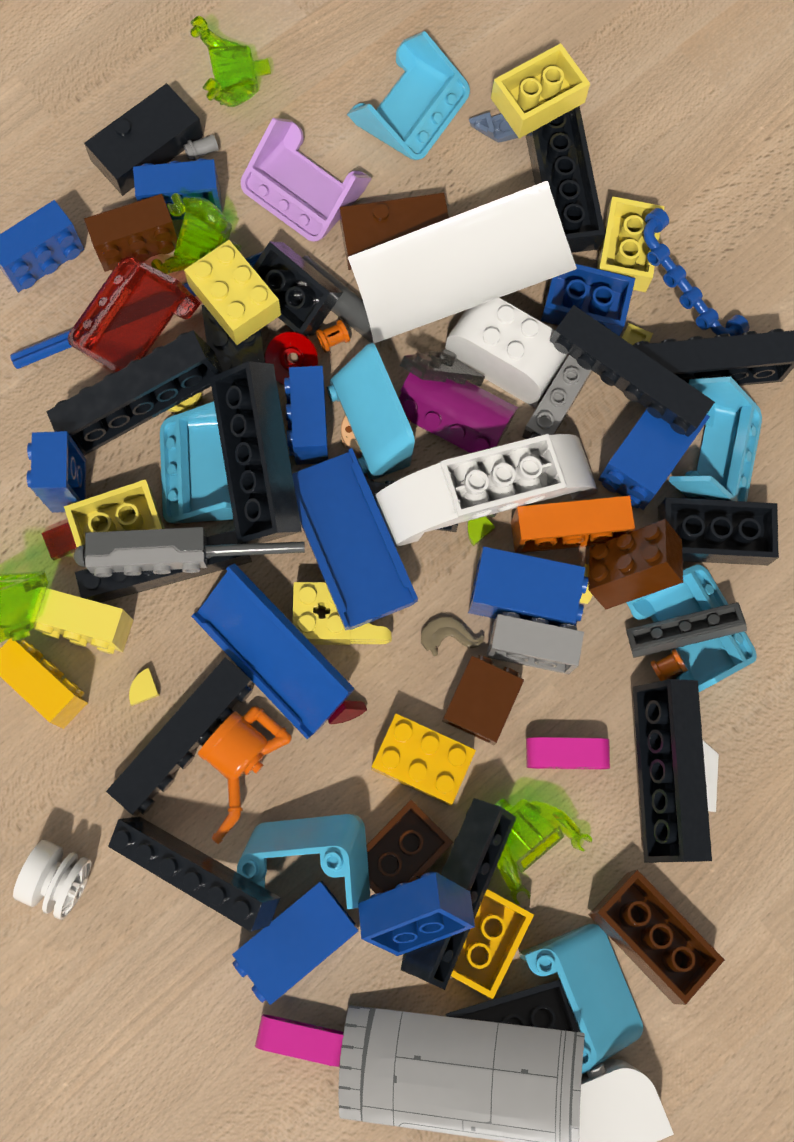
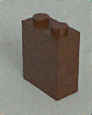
(483, 699)

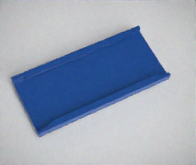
(351, 542)
(272, 652)

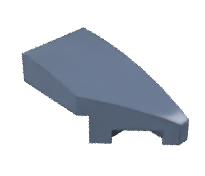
(493, 127)

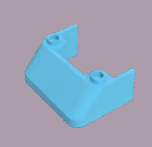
(727, 444)
(336, 838)

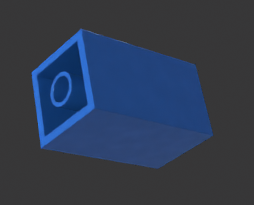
(646, 459)
(527, 587)
(294, 943)

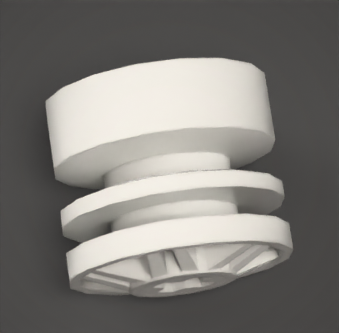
(50, 878)

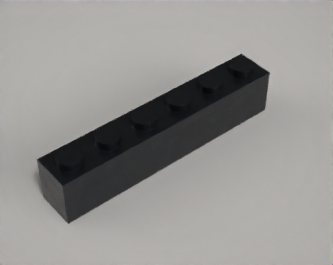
(631, 371)
(120, 585)
(180, 738)
(471, 867)
(194, 873)

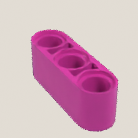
(567, 753)
(299, 1040)

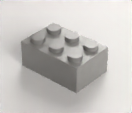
(535, 643)

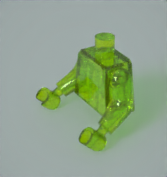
(231, 65)
(201, 232)
(533, 834)

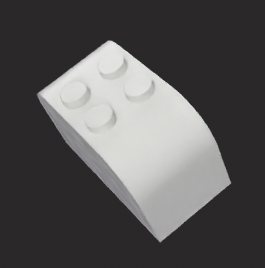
(507, 349)
(620, 1105)

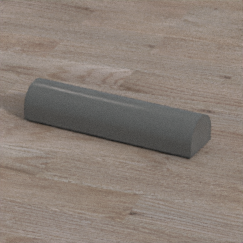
(349, 305)
(686, 630)

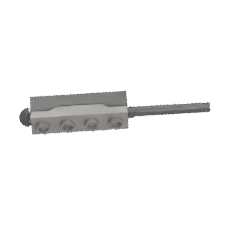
(557, 400)
(162, 551)

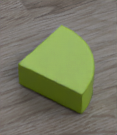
(479, 529)

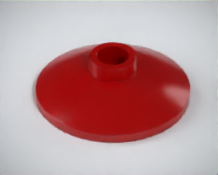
(282, 346)

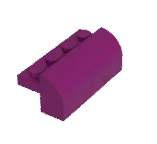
(457, 412)

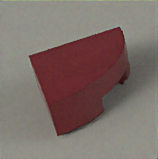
(347, 711)

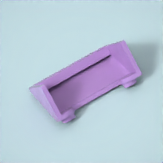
(296, 186)

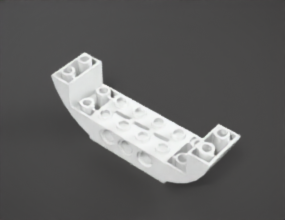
(485, 485)

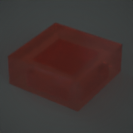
(59, 541)

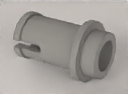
(200, 147)

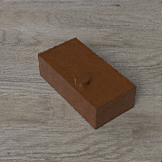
(380, 222)
(656, 937)

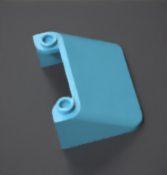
(419, 102)
(373, 413)
(193, 468)
(707, 660)
(593, 990)

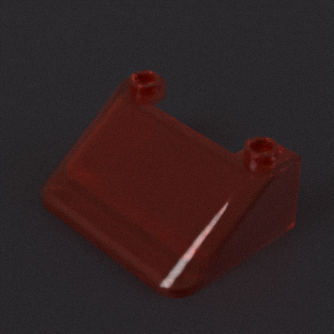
(129, 314)

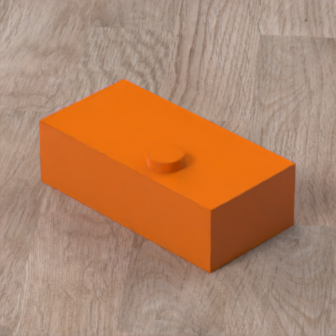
(571, 524)

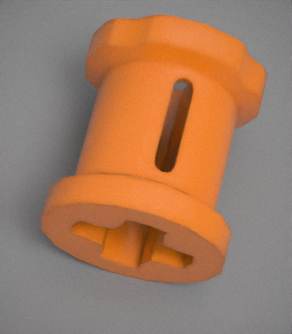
(332, 336)
(669, 665)

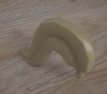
(443, 627)

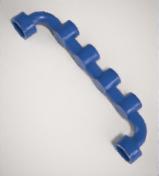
(676, 276)

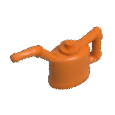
(236, 751)

